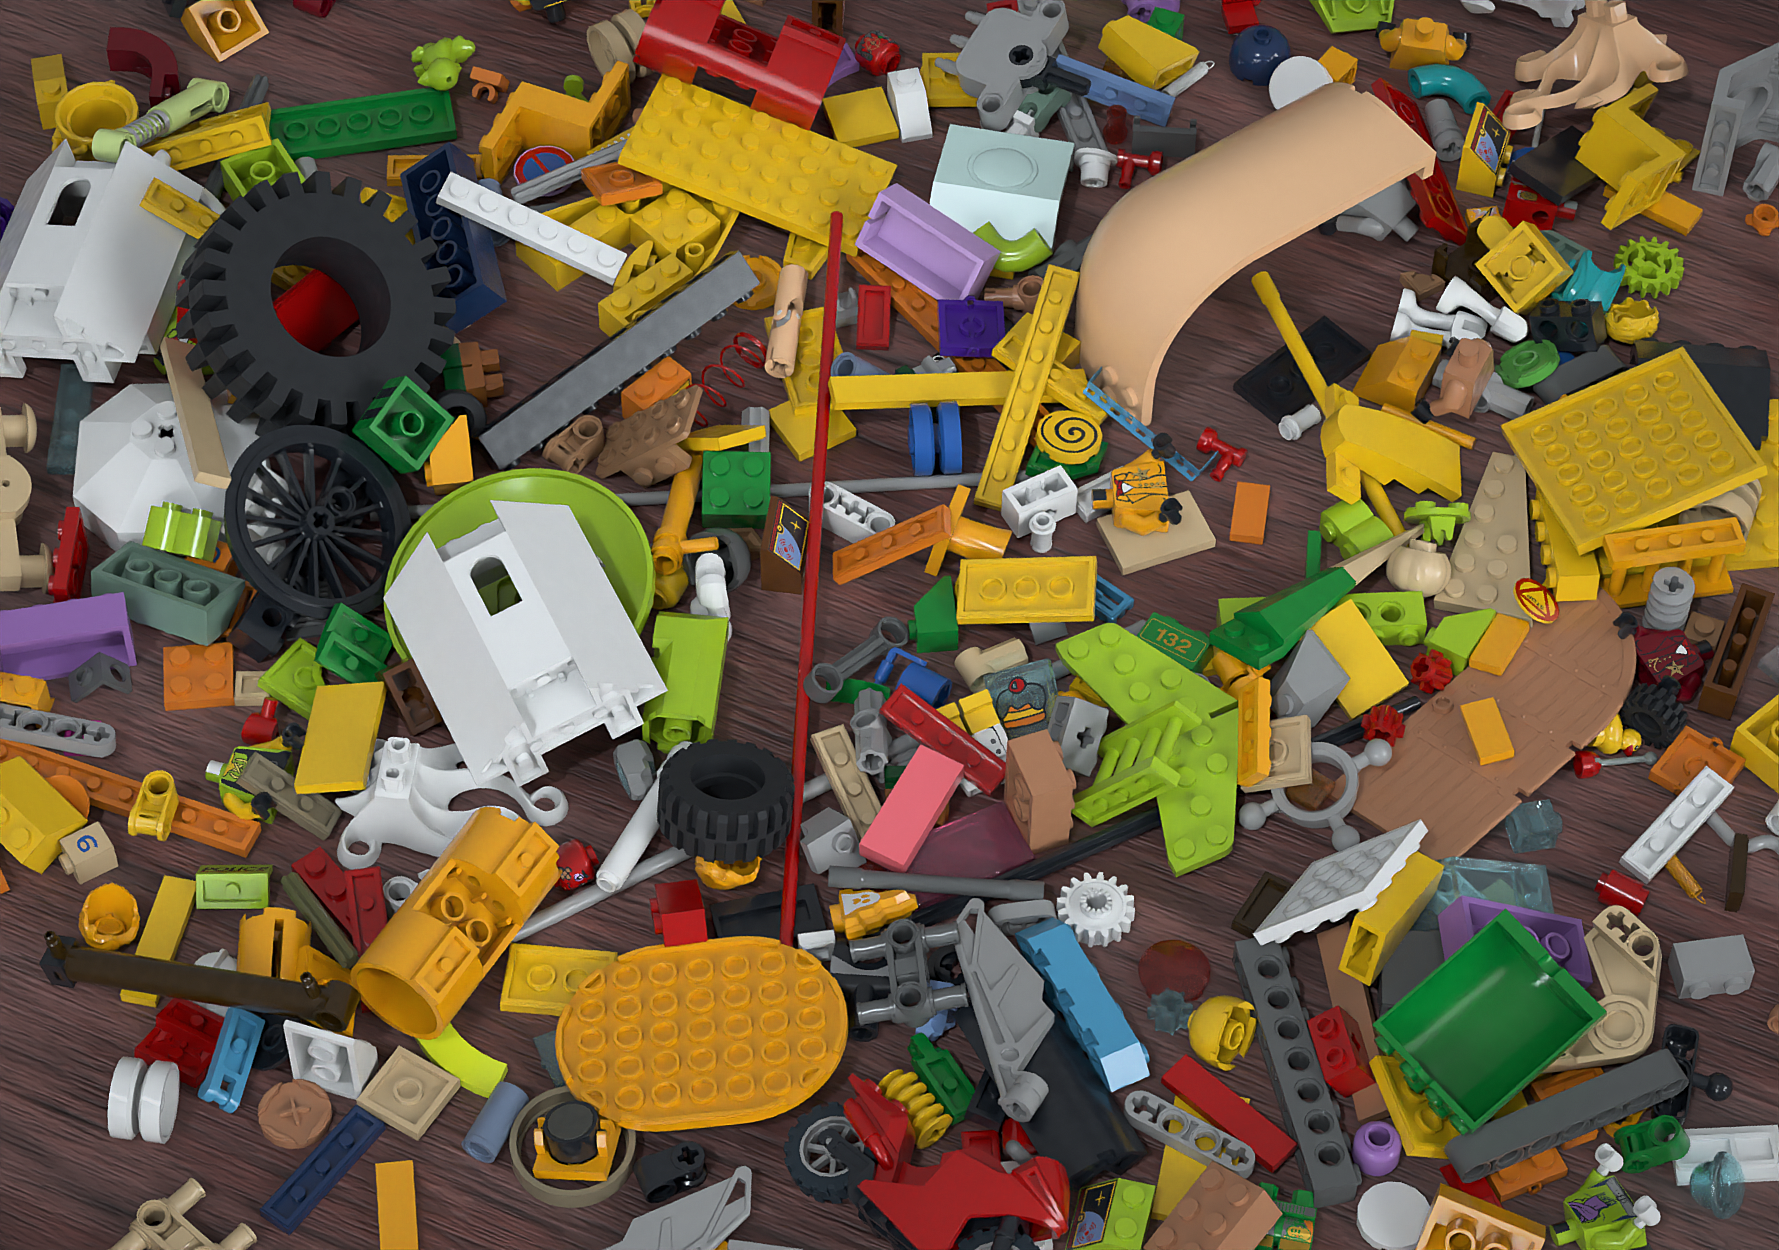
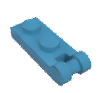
(232, 1059)

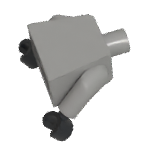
(1377, 215)

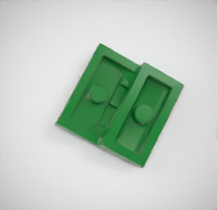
(352, 646)

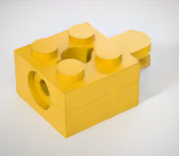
(1520, 263)

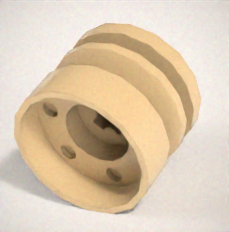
(1735, 503)

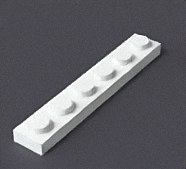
(531, 228)

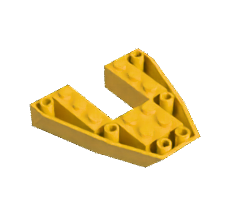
(685, 238)

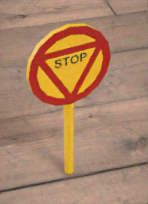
(1536, 600)

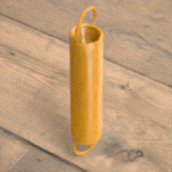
(1684, 878)

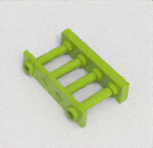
(1148, 775)

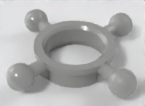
(1376, 752)

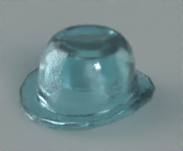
(1719, 1185)

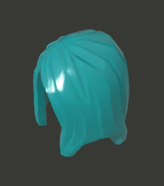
(1590, 283)

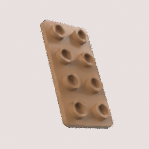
(647, 440)

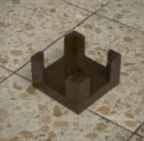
(1462, 263)

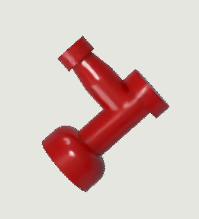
(1129, 161)
(1230, 454)

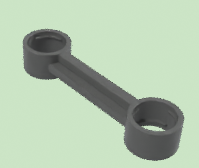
(854, 660)

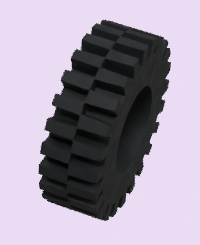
(355, 247)

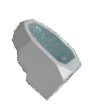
(635, 768)

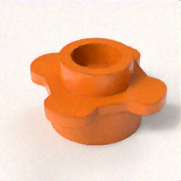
(1764, 219)

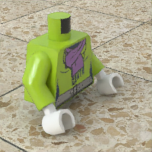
(1603, 1213)

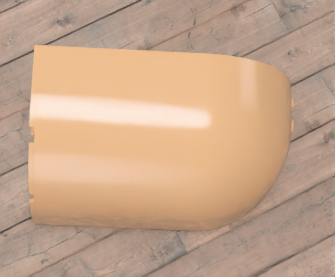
(1219, 212)

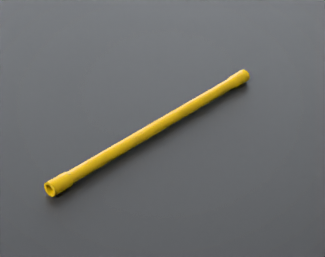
(1271, 299)

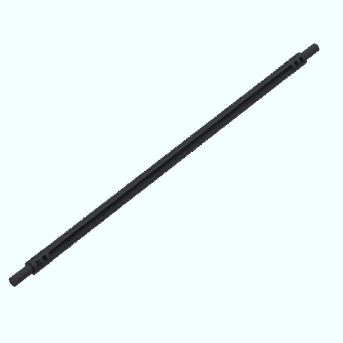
(1111, 836)

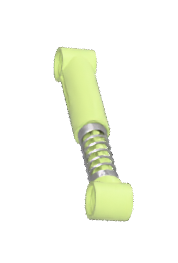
(163, 119)

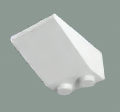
(330, 1060)

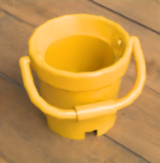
(89, 109)

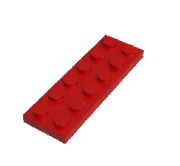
(1433, 193)

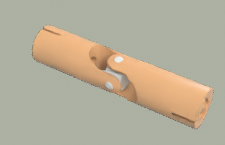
(786, 321)

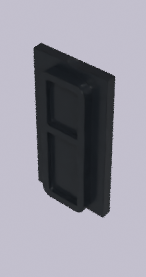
(761, 914)

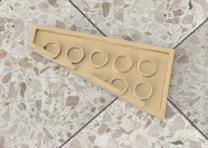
(1492, 545)

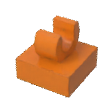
(488, 81)

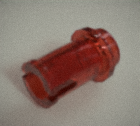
(1115, 129)

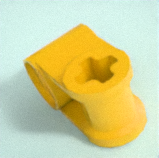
(152, 812)

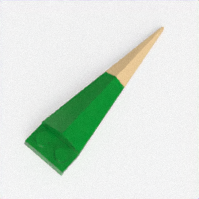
(1276, 623)

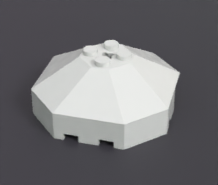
(129, 468)

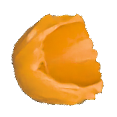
(726, 876)

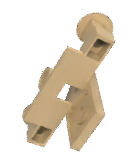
(15, 490)

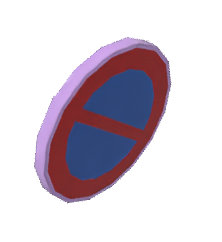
(540, 161)

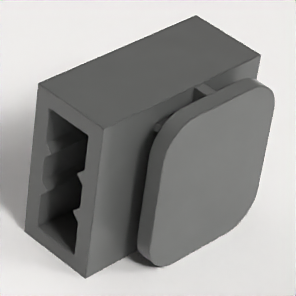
(1408, 966)

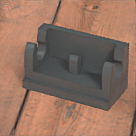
(1170, 140)

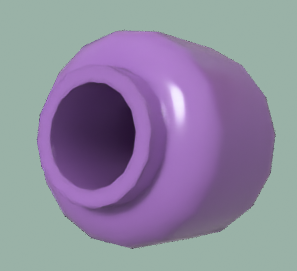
(1376, 1148)

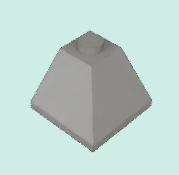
(1307, 681)

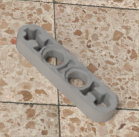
(51, 726)
(1192, 1130)

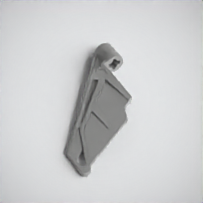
(1007, 1008)
(693, 1221)

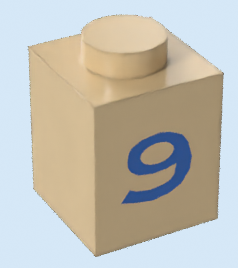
(87, 853)

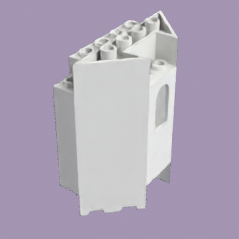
(94, 286)
(535, 669)

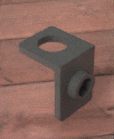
(96, 673)

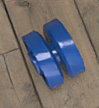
(931, 438)

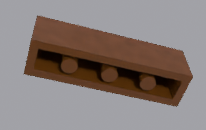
(1735, 651)

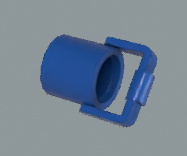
(916, 677)

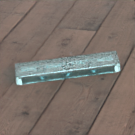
(71, 407)

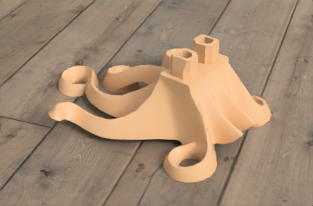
(1602, 53)

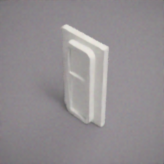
(1752, 1146)

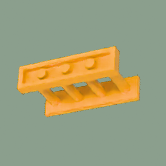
(1671, 544)

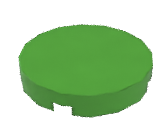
(1528, 363)

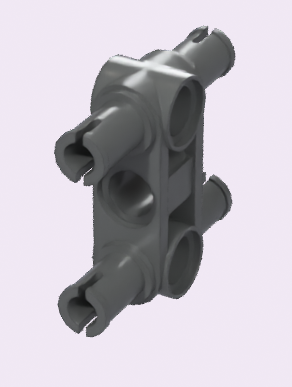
(908, 973)

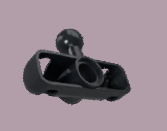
(1716, 1086)

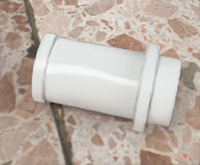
(1293, 426)
(1042, 527)

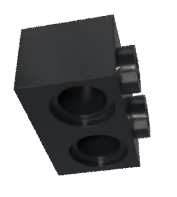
(1568, 331)

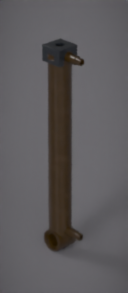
(329, 1005)

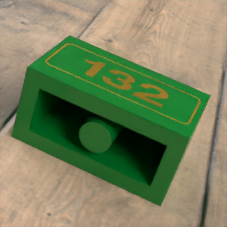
(1178, 642)

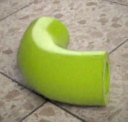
(1016, 254)

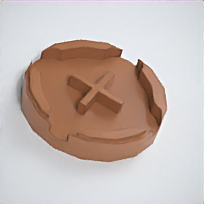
(295, 1114)

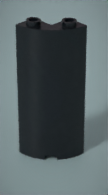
(1078, 1116)

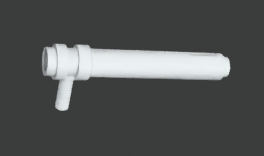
(634, 837)

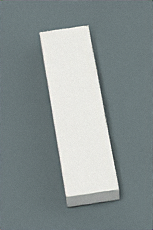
(1676, 825)

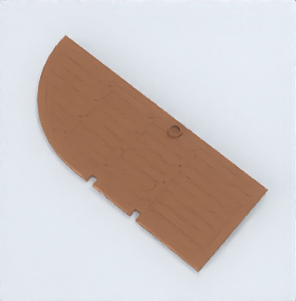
(1551, 696)

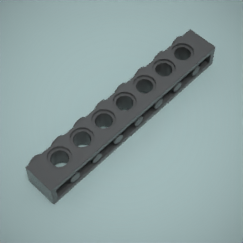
(1328, 1183)

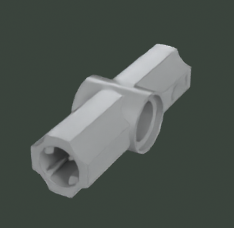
(1495, 396)
(870, 732)

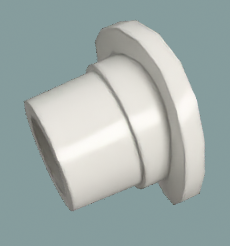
(1094, 166)

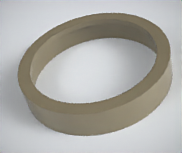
(558, 1197)

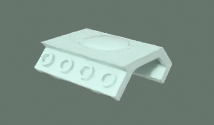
(1002, 180)

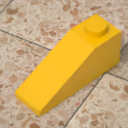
(49, 86)

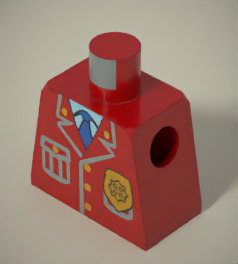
(1529, 206)

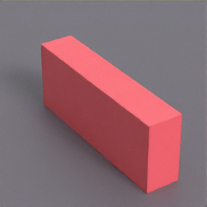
(911, 810)

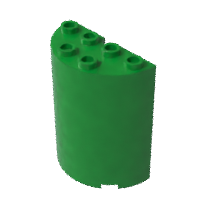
(1486, 1023)

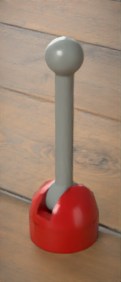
(1588, 763)

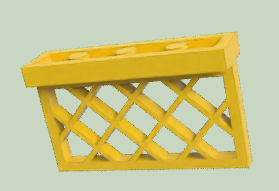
(215, 137)

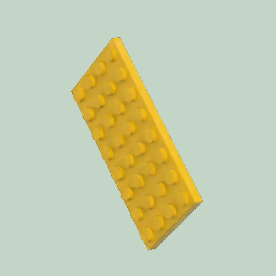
(754, 162)

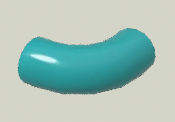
(1449, 82)

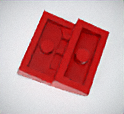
(183, 1036)

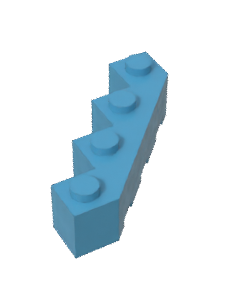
(1085, 1003)

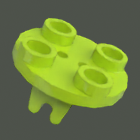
(1437, 521)

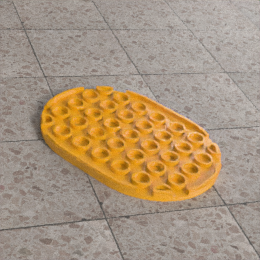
(702, 1034)

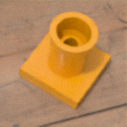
(967, 537)

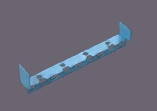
(1132, 427)

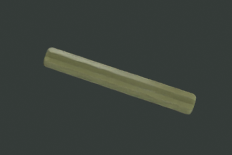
(320, 920)

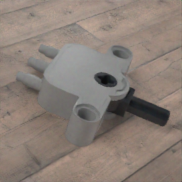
(1011, 59)

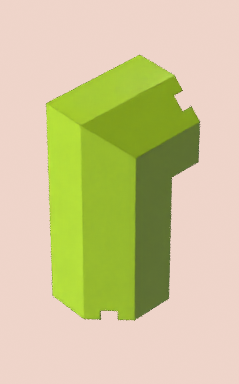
(691, 664)

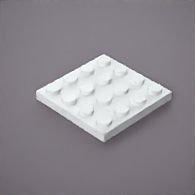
(1341, 883)

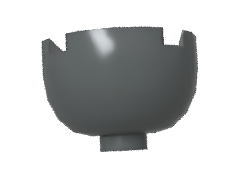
(731, 550)

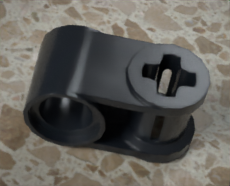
(668, 1171)

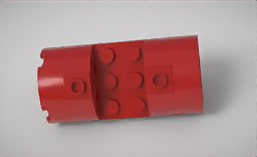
(785, 70)

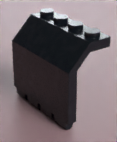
(1735, 374)

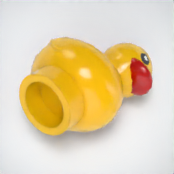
(1614, 738)

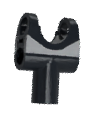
(859, 984)

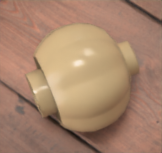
(1418, 568)

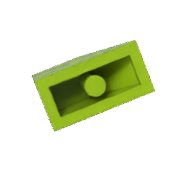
(1459, 636)

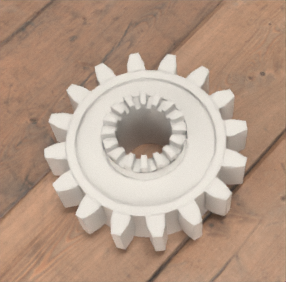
(1112, 904)

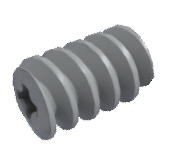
(1669, 599)

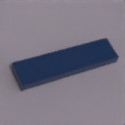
(322, 1169)

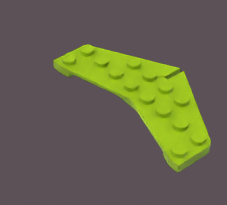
(1140, 679)

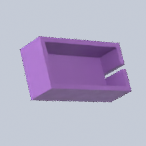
(61, 636)

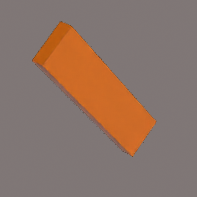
(892, 544)

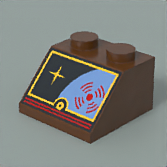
(783, 548)

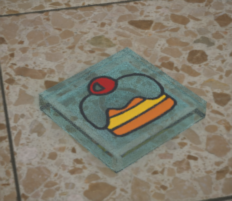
(1023, 697)

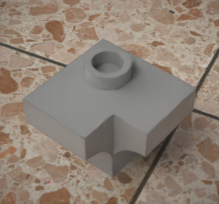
(830, 841)

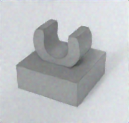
(847, 308)

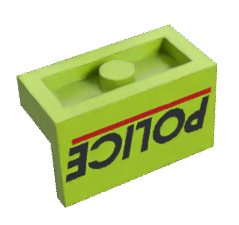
(233, 886)

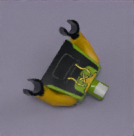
(238, 799)

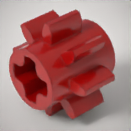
(1431, 671)
(1383, 724)

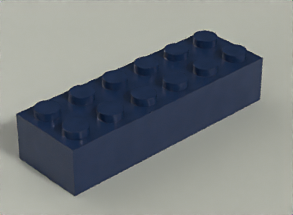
(461, 242)

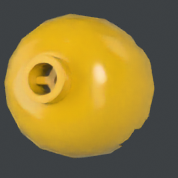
(1221, 1030)

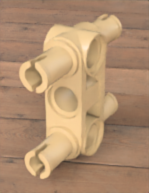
(175, 1230)

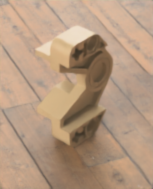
(1629, 991)

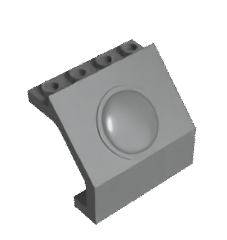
(1741, 111)

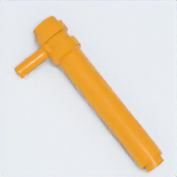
(670, 539)

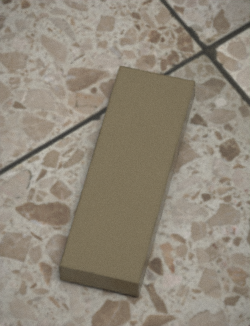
(308, 810)

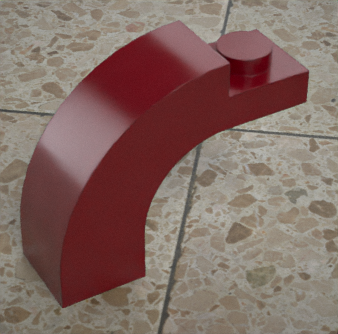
(146, 54)

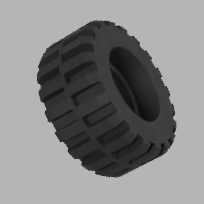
(725, 801)

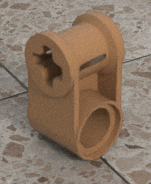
(576, 444)

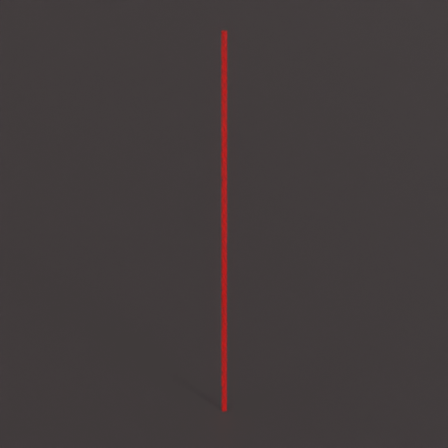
(811, 579)

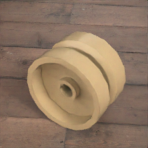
(616, 42)

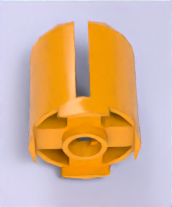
(270, 933)

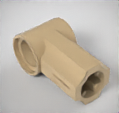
(976, 663)

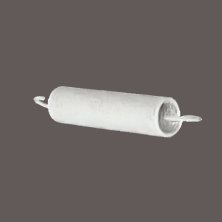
(1187, 79)

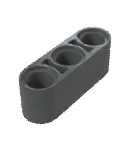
(1580, 374)

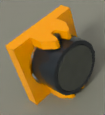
(574, 1136)

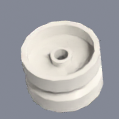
(143, 1100)

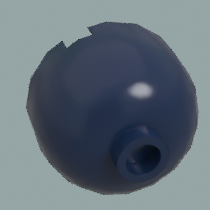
(1258, 53)

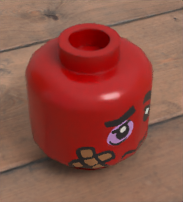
(576, 864)

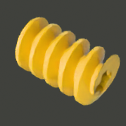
(923, 1115)

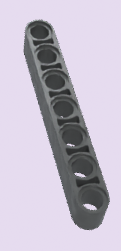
(1566, 1115)

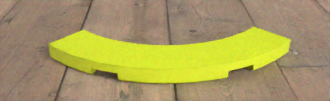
(456, 1056)

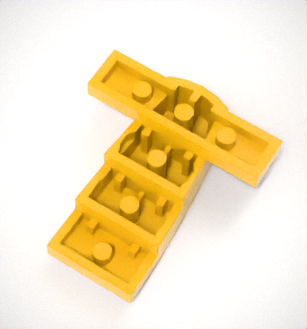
(1384, 449)

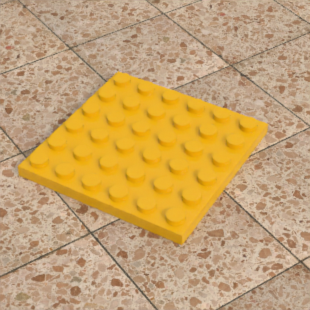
(1633, 450)

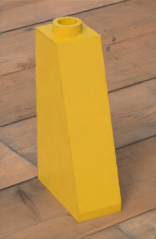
(1384, 925)

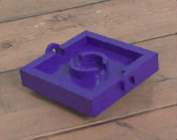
(969, 329)

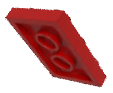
(69, 558)

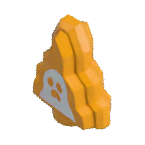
(867, 911)

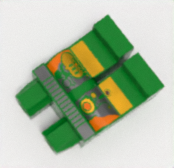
(1296, 1224)

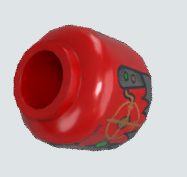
(877, 53)

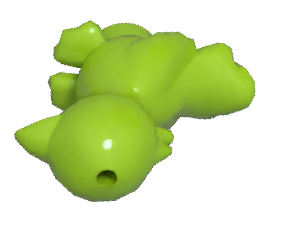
(441, 61)

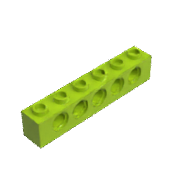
(1393, 616)

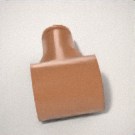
(1020, 296)

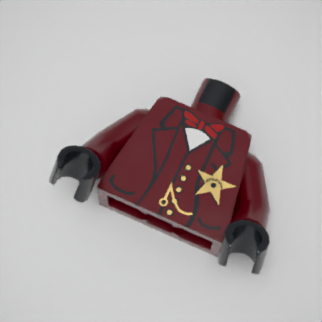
(1666, 657)

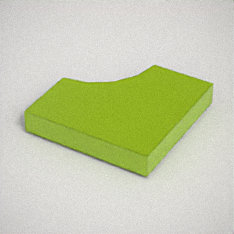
(294, 678)

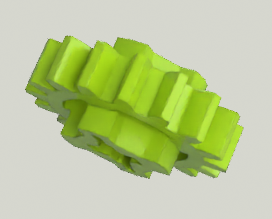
(1649, 267)

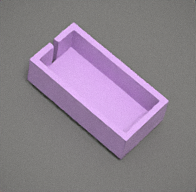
(926, 246)

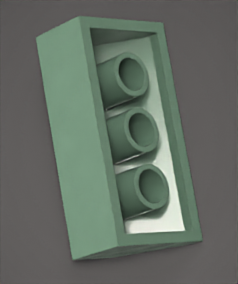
(170, 592)

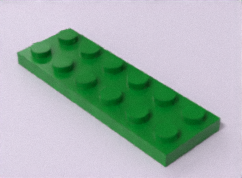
(364, 123)

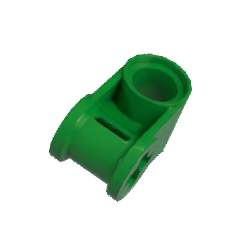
(1647, 1143)

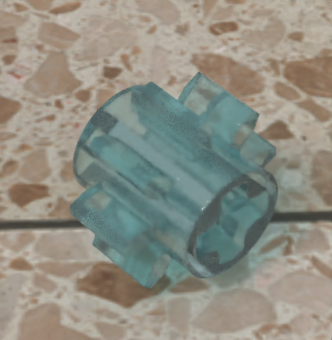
(1169, 1011)

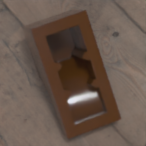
(409, 695)

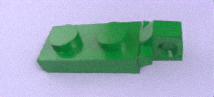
(941, 1076)

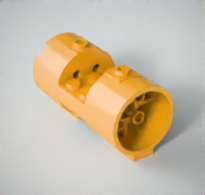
(456, 923)

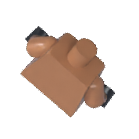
(1462, 381)

